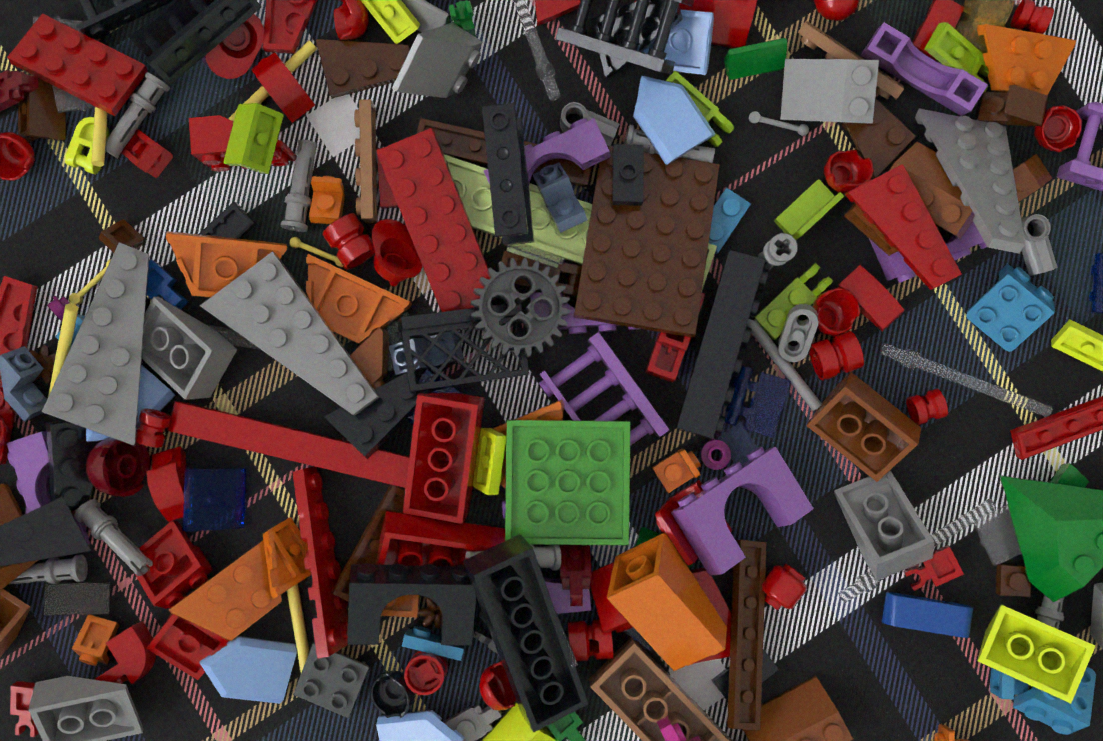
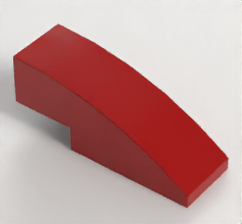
(668, 354)

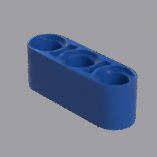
(927, 614)

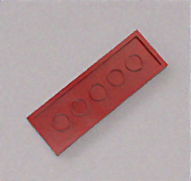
(435, 218)

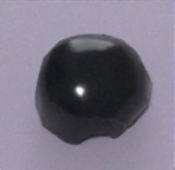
(392, 694)

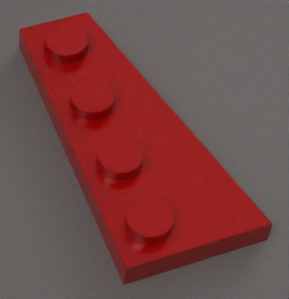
(903, 219)

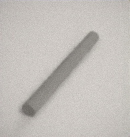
(785, 366)

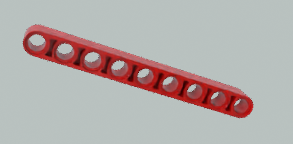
(287, 443)

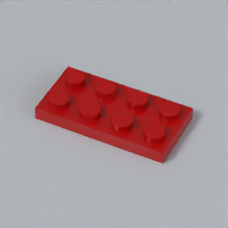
(78, 64)

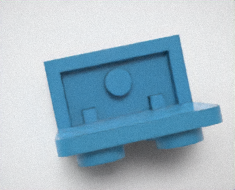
(1012, 308)
(1057, 713)

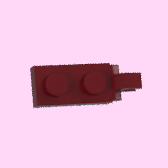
(13, 86)
(575, 571)

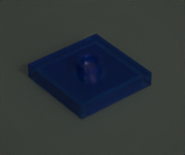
(214, 499)

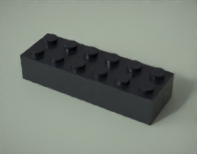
(721, 344)
(526, 631)

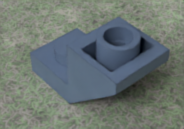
(559, 197)
(419, 345)
(18, 373)

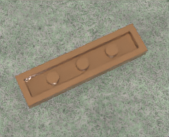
(815, 37)
(367, 173)

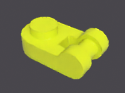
(82, 137)

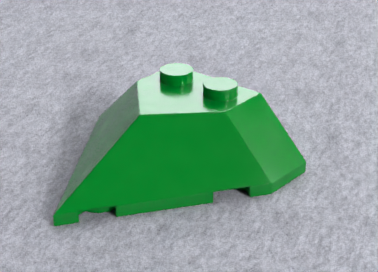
(1057, 533)

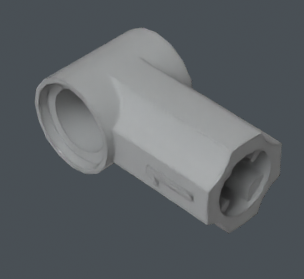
(607, 127)
(1037, 248)

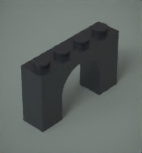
(377, 585)

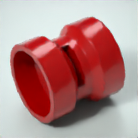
(1032, 17)
(927, 406)
(152, 427)

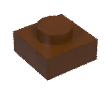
(122, 233)
(1012, 580)

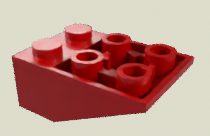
(210, 140)

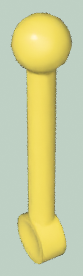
(295, 242)
(77, 298)

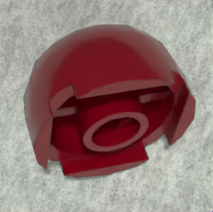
(117, 467)

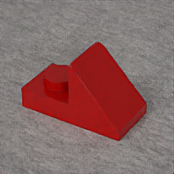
(147, 154)

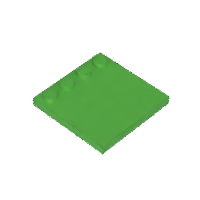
(568, 482)

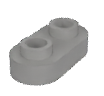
(798, 330)

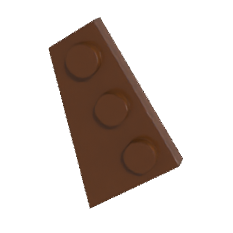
(359, 65)
(879, 140)

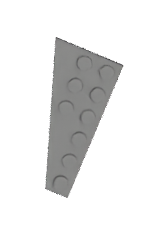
(980, 163)
(282, 321)
(104, 363)

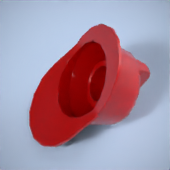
(238, 50)
(394, 252)

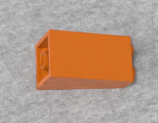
(666, 603)

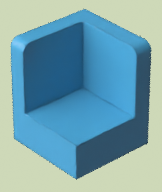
(1005, 685)

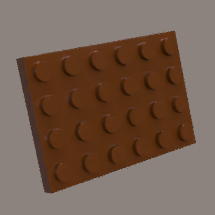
(650, 259)

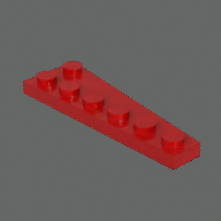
(16, 313)
(331, 623)

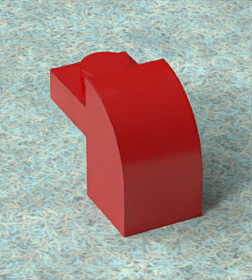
(283, 87)
(167, 482)
(131, 654)

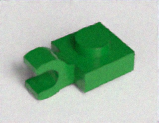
(463, 16)
(566, 728)

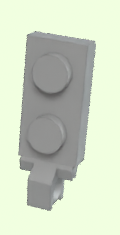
(473, 721)

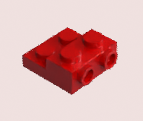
(175, 566)
(185, 644)

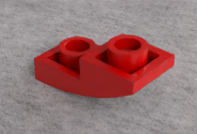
(939, 12)
(873, 298)

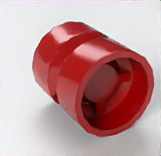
(347, 237)
(841, 354)
(582, 648)
(425, 672)

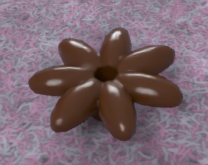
(45, 361)
(432, 613)

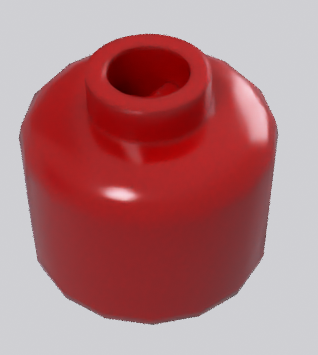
(784, 587)

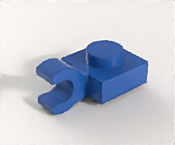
(160, 285)

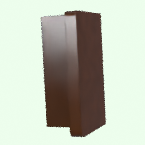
(39, 115)

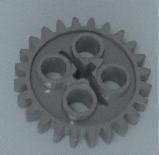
(537, 328)

